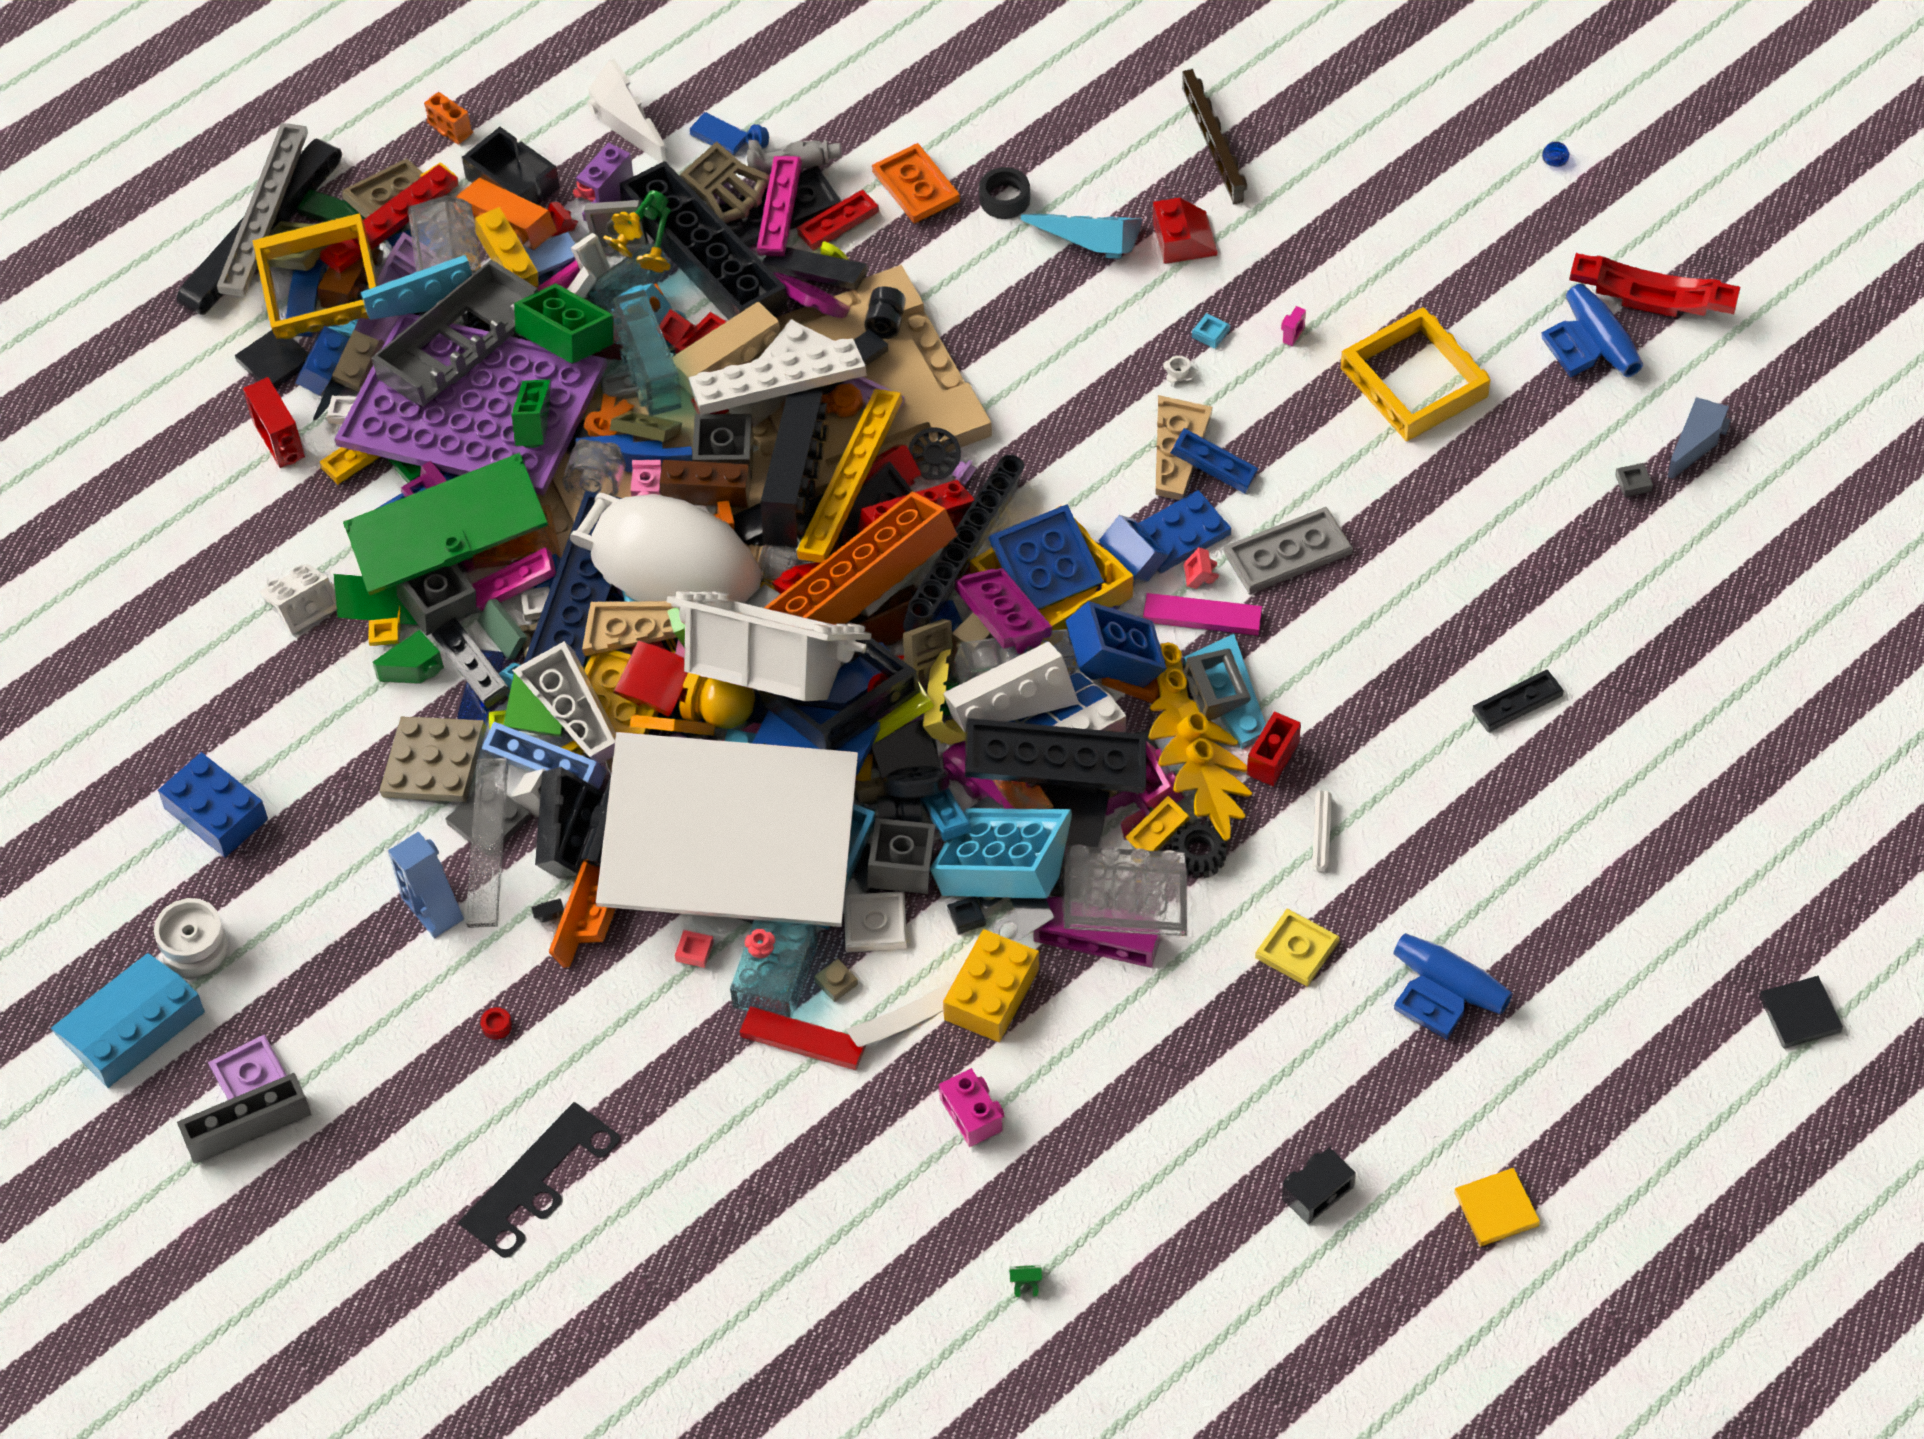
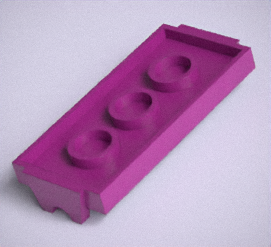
(1003, 609)

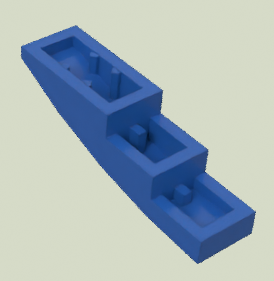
(643, 450)

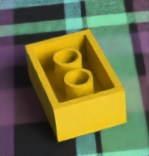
(991, 985)

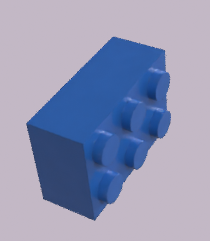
(1115, 644)
(213, 804)

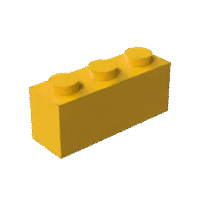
(504, 246)

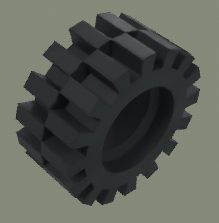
(1203, 834)

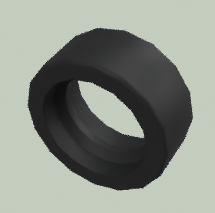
(1004, 208)

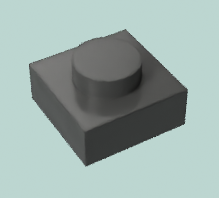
(1633, 480)

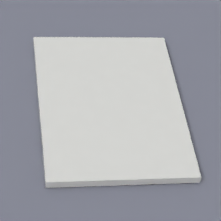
(727, 829)

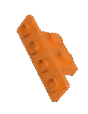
(581, 918)

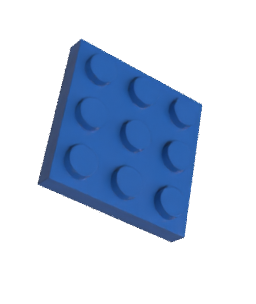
(1047, 557)

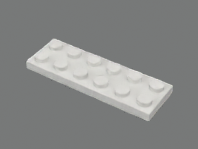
(777, 376)

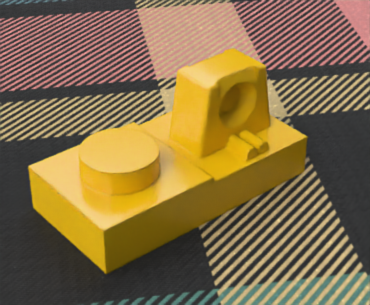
(1158, 826)

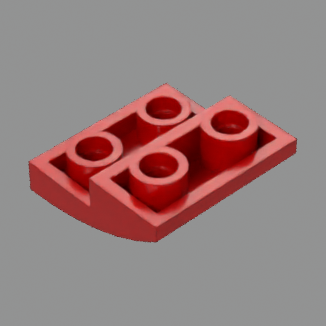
(652, 678)

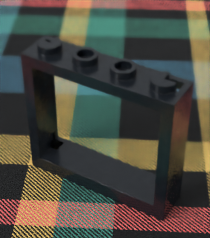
(861, 714)

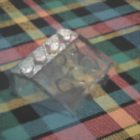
(1124, 890)

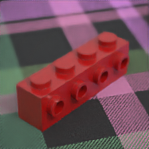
(948, 495)

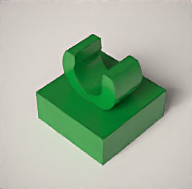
(1025, 1275)

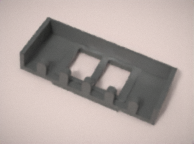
(486, 294)

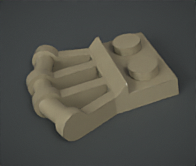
(716, 168)
(356, 360)
(924, 646)

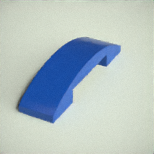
(304, 292)

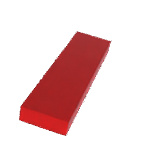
(801, 1038)

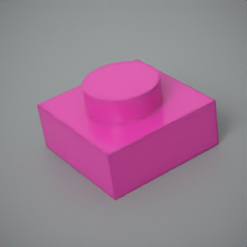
(1293, 325)

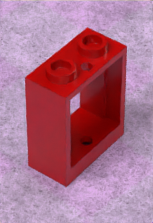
(274, 422)

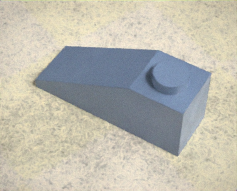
(1700, 434)

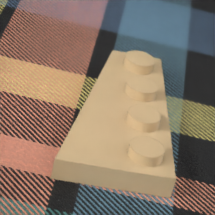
(1173, 416)
(624, 624)

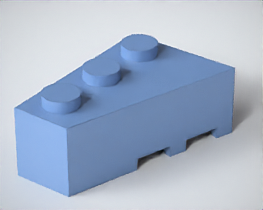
(424, 884)

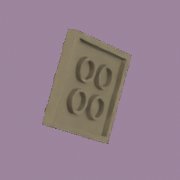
(433, 759)

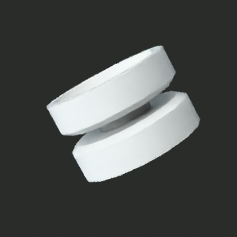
(191, 937)

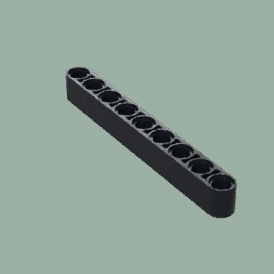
(312, 169)
(972, 533)

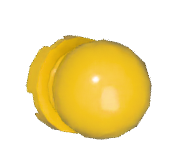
(716, 701)

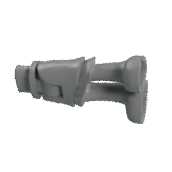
(811, 153)

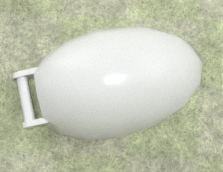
(666, 546)

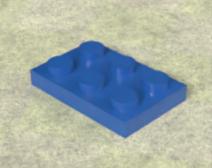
(1185, 528)

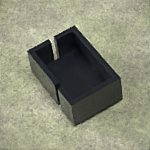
(511, 167)

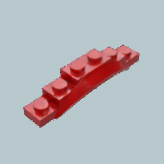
(1654, 290)

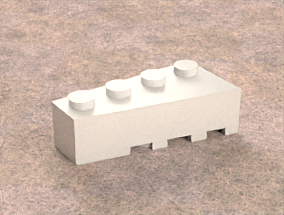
(791, 339)
(1015, 689)
(568, 695)

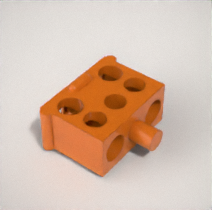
(448, 118)

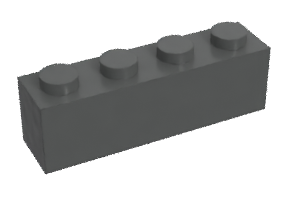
(244, 1118)

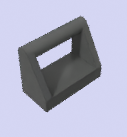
(1202, 689)

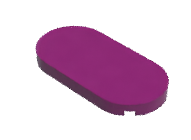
(813, 297)

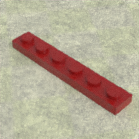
(390, 217)

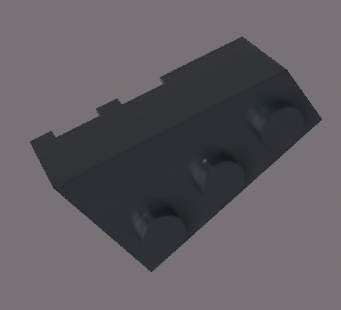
(564, 821)

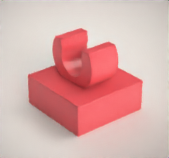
(1199, 569)

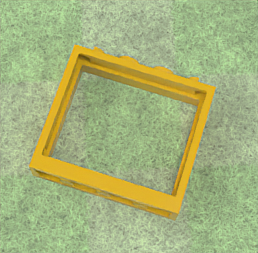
(302, 240)
(1386, 402)

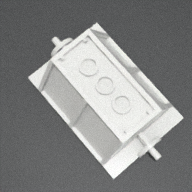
(763, 645)

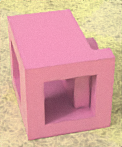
(645, 477)

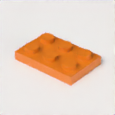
(915, 183)

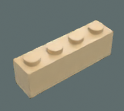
(729, 344)

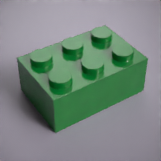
(564, 323)

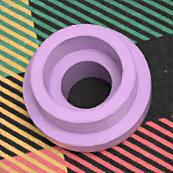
(964, 472)

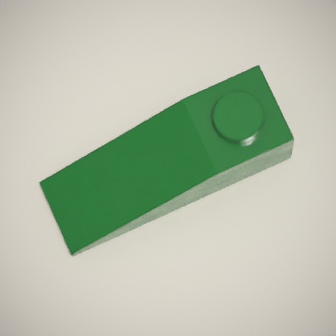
(531, 413)

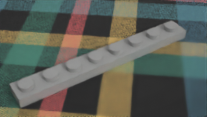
(262, 208)

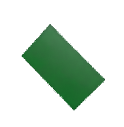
(355, 602)

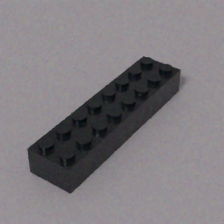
(706, 246)

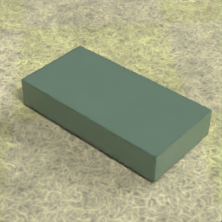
(502, 629)

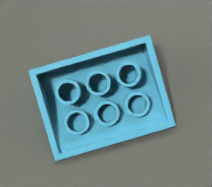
(1005, 854)

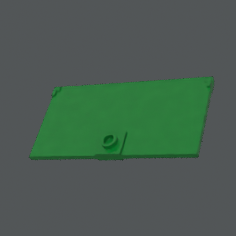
(445, 524)

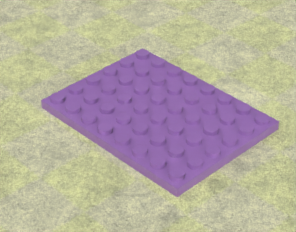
(472, 419)

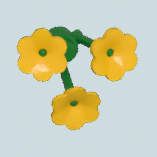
(629, 228)

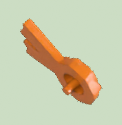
(844, 400)
(599, 422)

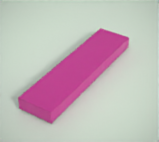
(779, 206)
(1203, 614)

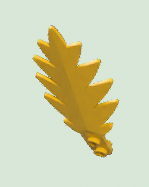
(1195, 748)

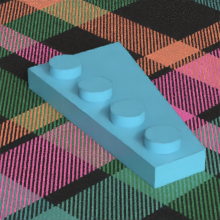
(416, 291)
(1247, 720)

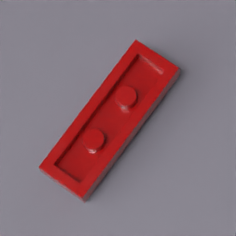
(838, 219)

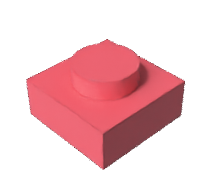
(694, 948)

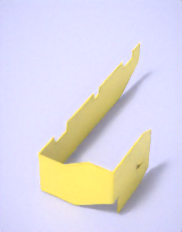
(933, 717)

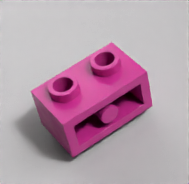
(1158, 780)
(971, 1107)

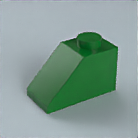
(409, 661)

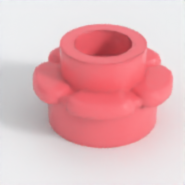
(760, 950)

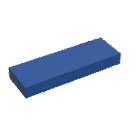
(1214, 460)

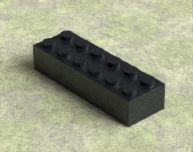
(794, 468)

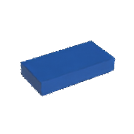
(712, 129)

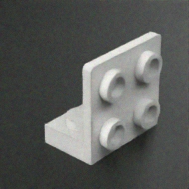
(301, 597)

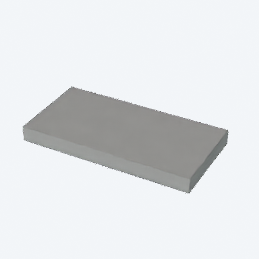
(1287, 550)

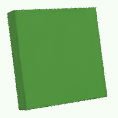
(528, 713)

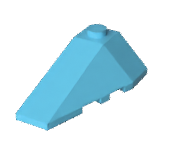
(1104, 234)

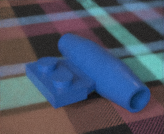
(1594, 334)
(1443, 986)

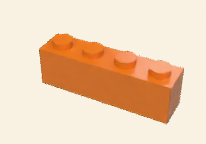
(529, 221)

